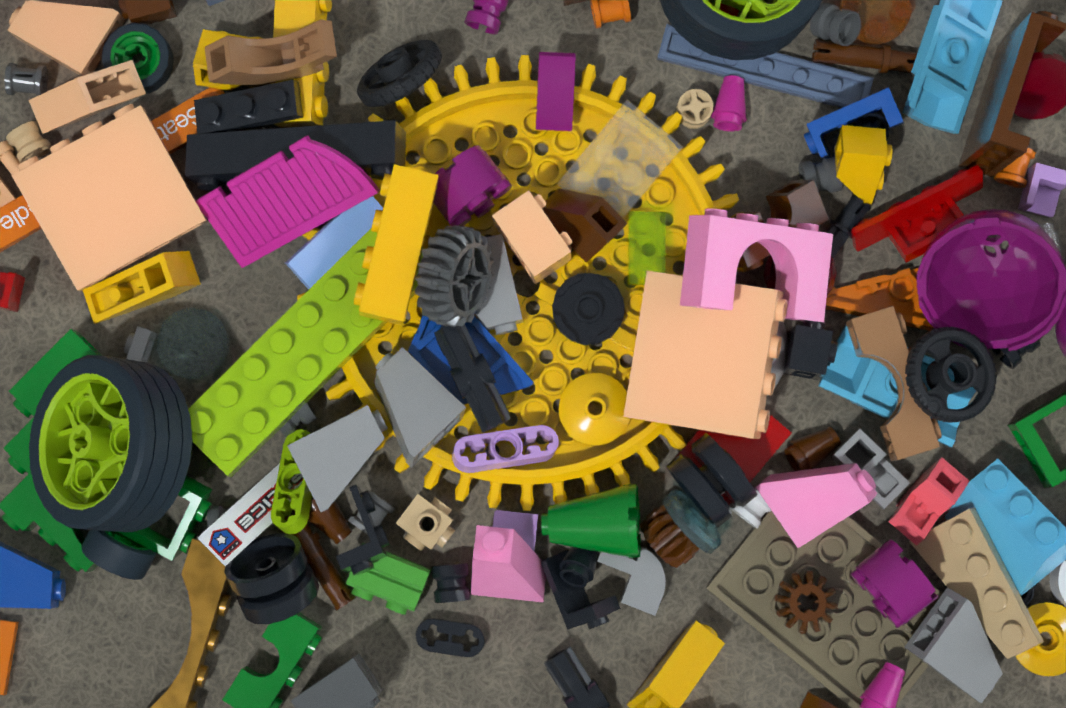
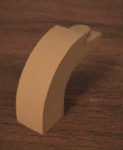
(271, 59)

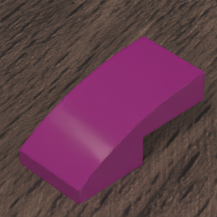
(555, 91)

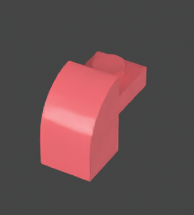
(927, 500)

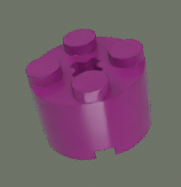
(469, 186)
(894, 583)

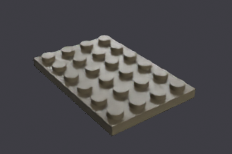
(858, 639)

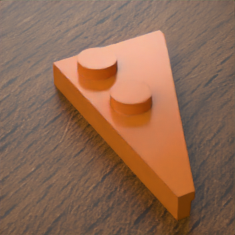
(880, 293)

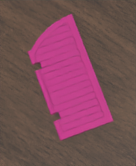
(284, 198)

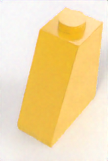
(679, 669)

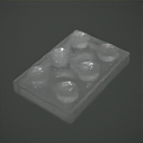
(622, 160)

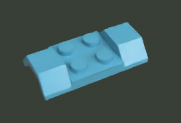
(950, 62)
(874, 388)

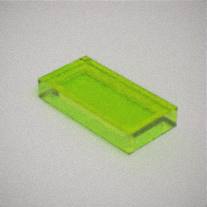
(645, 245)

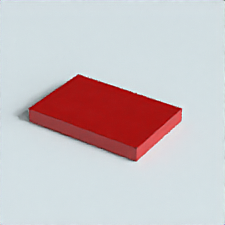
(747, 452)

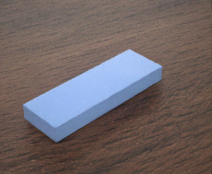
(332, 242)

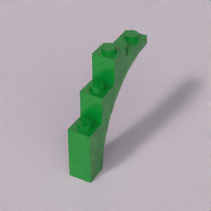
(22, 505)

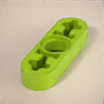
(300, 497)

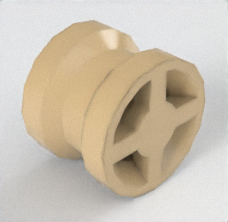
(694, 101)
(28, 141)

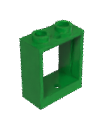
(1033, 445)
(197, 511)

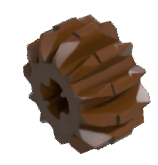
(667, 538)
(805, 614)

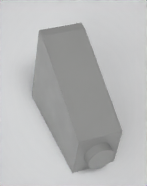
(502, 308)
(415, 404)
(337, 453)
(957, 646)

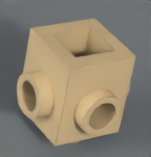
(412, 521)

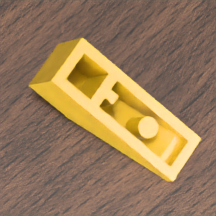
(142, 285)

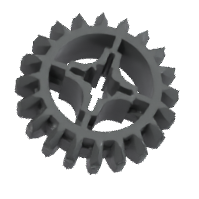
(454, 275)

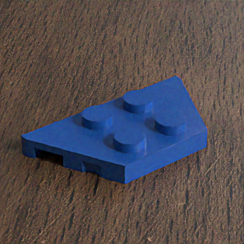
(505, 370)

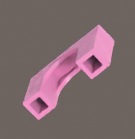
(718, 243)

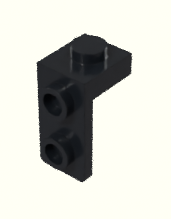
(360, 558)
(573, 600)

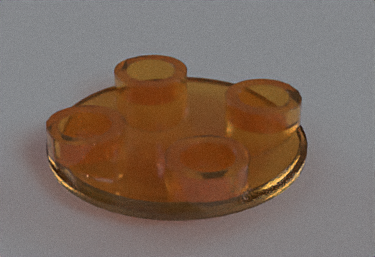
(880, 18)

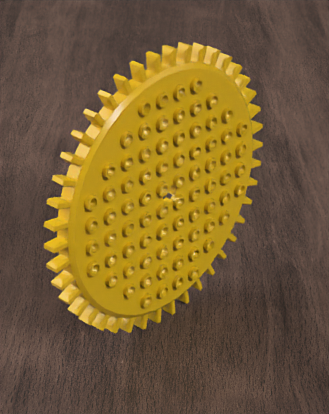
(480, 118)

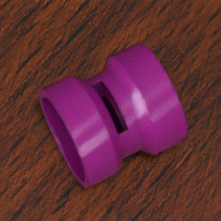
(486, 13)

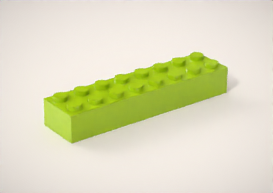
(286, 365)

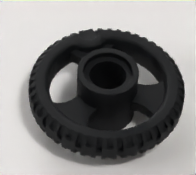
(397, 74)
(965, 374)

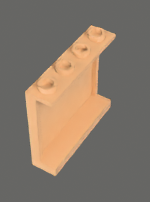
(108, 197)
(705, 363)

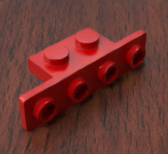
(918, 220)

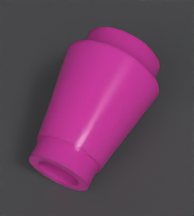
(730, 105)
(884, 688)

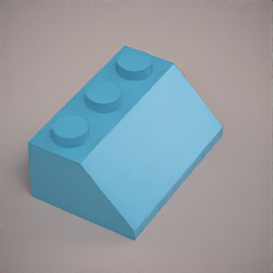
(1019, 525)

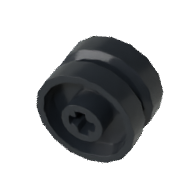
(716, 477)
(272, 579)

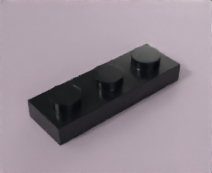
(249, 108)

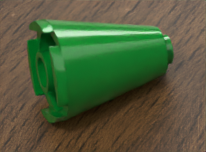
(597, 522)

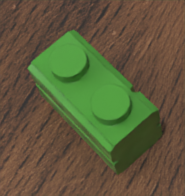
(393, 580)

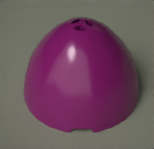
(997, 296)

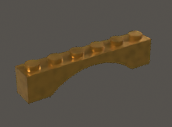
(208, 599)

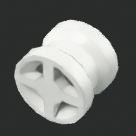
(752, 511)

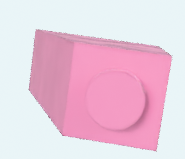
(816, 498)
(506, 566)

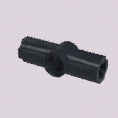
(472, 376)
(574, 681)

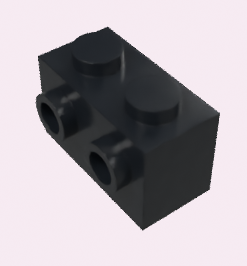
(810, 350)

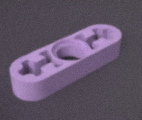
(478, 441)

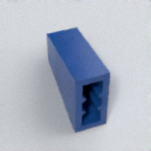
(28, 581)

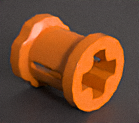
(609, 11)
(1015, 173)

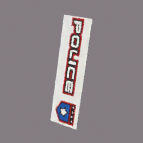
(244, 519)

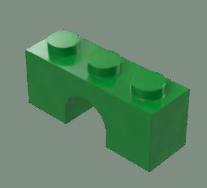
(292, 639)

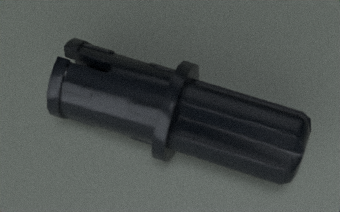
(845, 221)

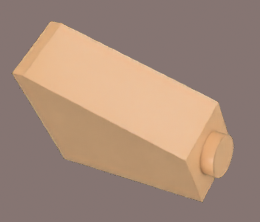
(66, 32)
(87, 96)

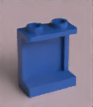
(849, 114)

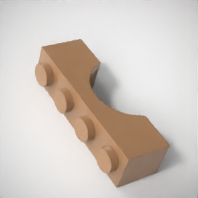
(882, 339)

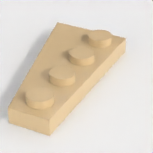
(972, 567)

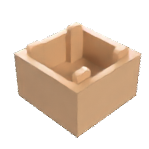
(533, 236)

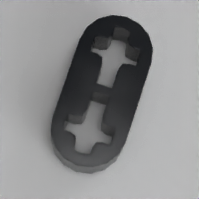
(448, 646)

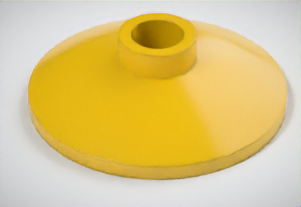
(583, 425)
(1051, 658)

